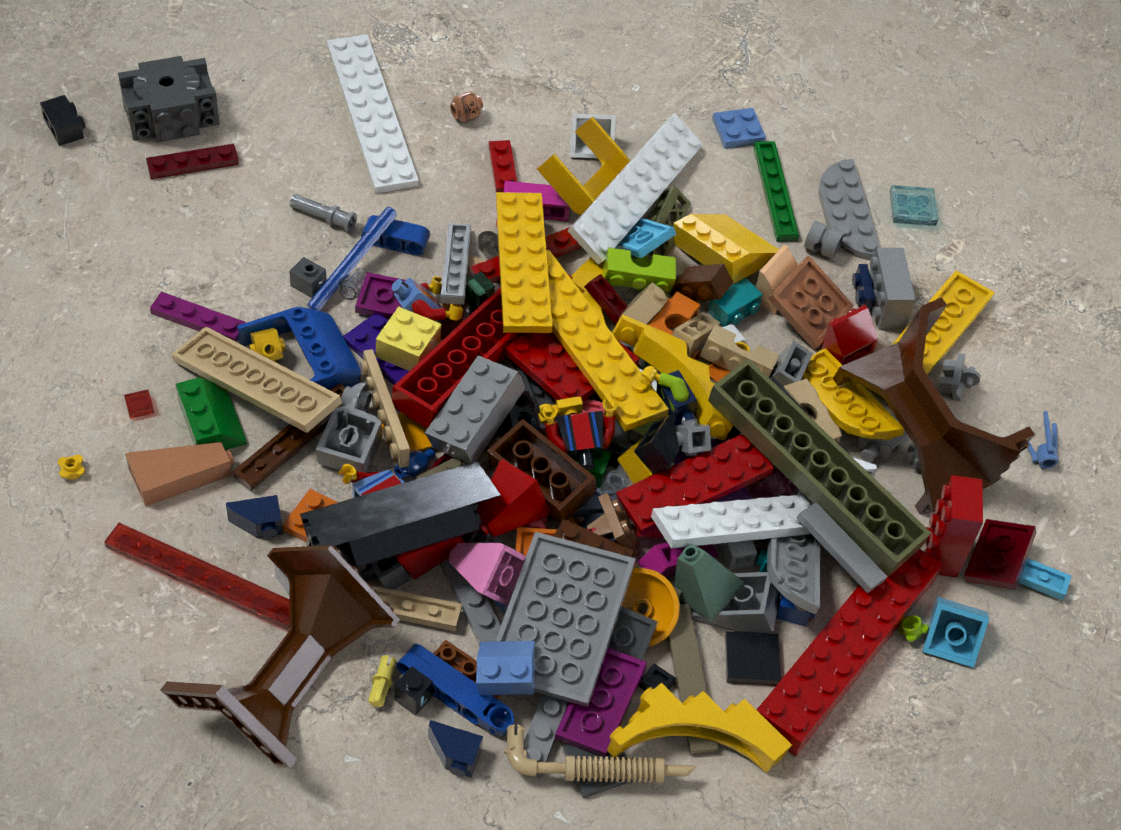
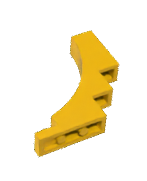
(669, 355)

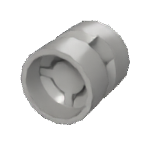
(824, 240)

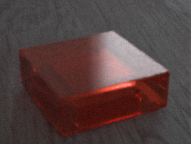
(139, 403)

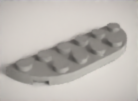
(847, 208)
(795, 569)

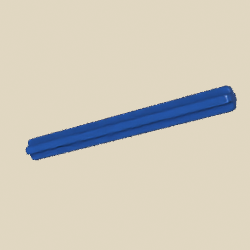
(352, 259)

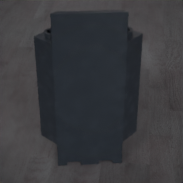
(402, 516)

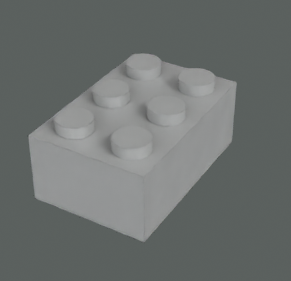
(891, 289)

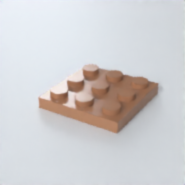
(810, 301)

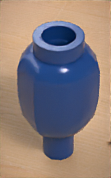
(417, 463)

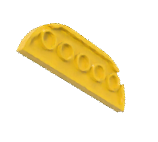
(850, 402)

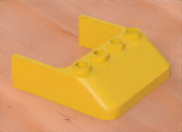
(612, 161)

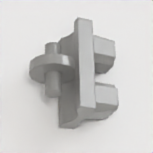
(961, 376)

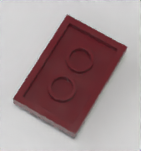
(1000, 554)

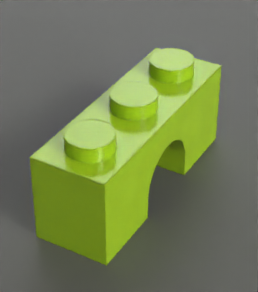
(621, 271)

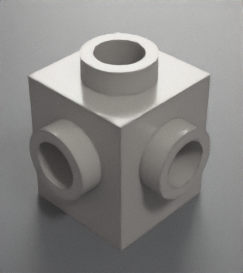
(693, 437)

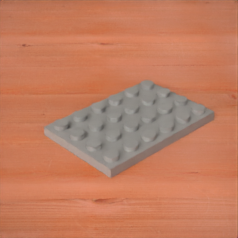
(569, 607)

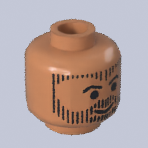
(466, 106)

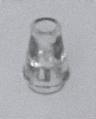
(352, 285)

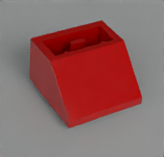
(851, 336)

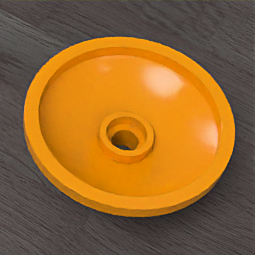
(660, 597)

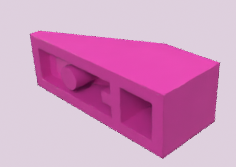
(664, 558)

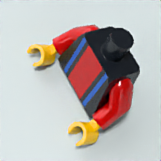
(582, 434)

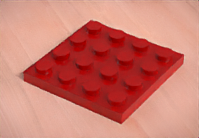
(551, 365)

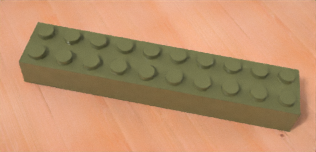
(819, 466)

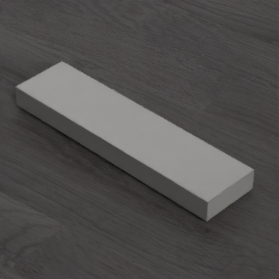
(842, 547)

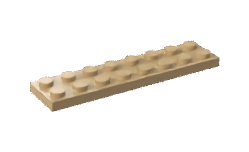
(257, 379)

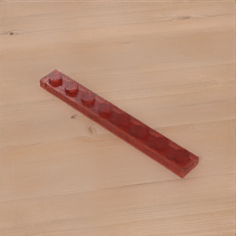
(199, 574)

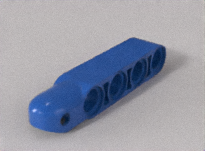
(458, 691)

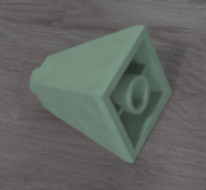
(704, 582)

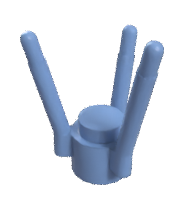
(1047, 452)

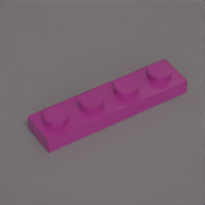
(194, 315)

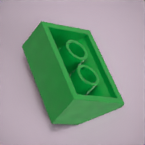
(209, 413)

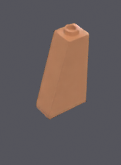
(176, 470)

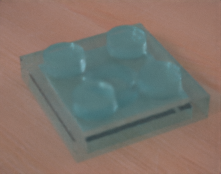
(913, 205)

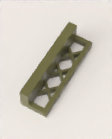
(660, 211)

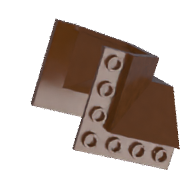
(941, 440)
(326, 613)

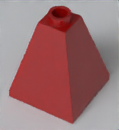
(518, 505)

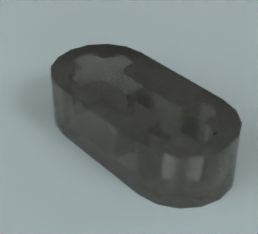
(485, 247)

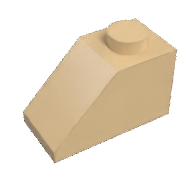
(646, 304)

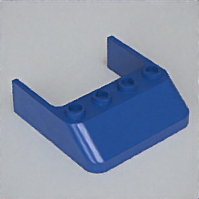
(318, 340)

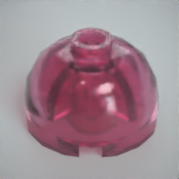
(772, 485)

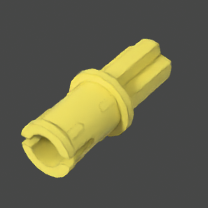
(382, 681)

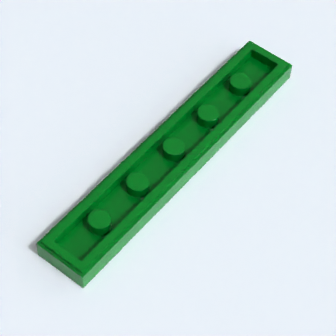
(775, 191)

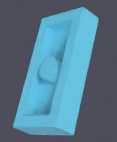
(1045, 579)

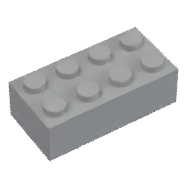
(475, 410)

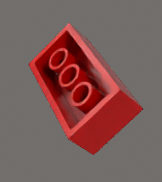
(955, 523)

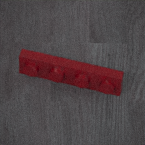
(192, 161)

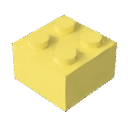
(407, 339)

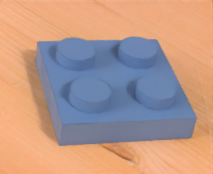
(738, 127)

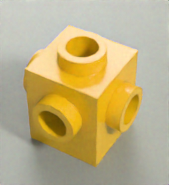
(268, 337)

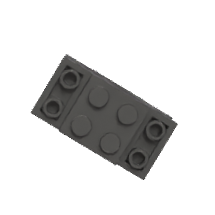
(169, 98)

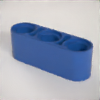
(401, 236)

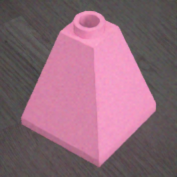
(488, 568)

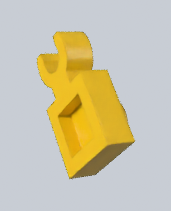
(564, 407)

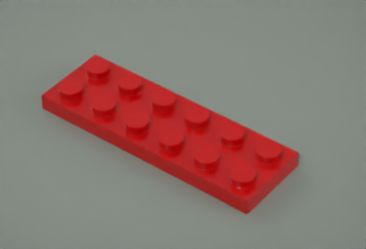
(695, 481)

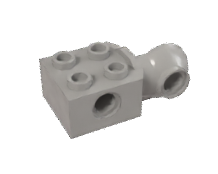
(351, 432)

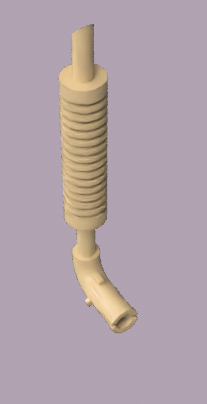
(591, 768)

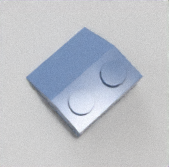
(506, 668)

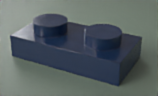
(863, 285)

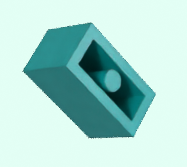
(736, 303)

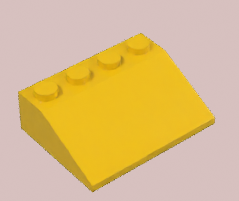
(723, 241)

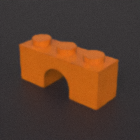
(675, 313)

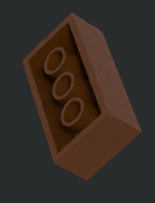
(560, 477)

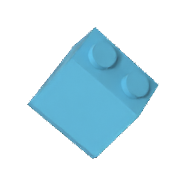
(955, 631)

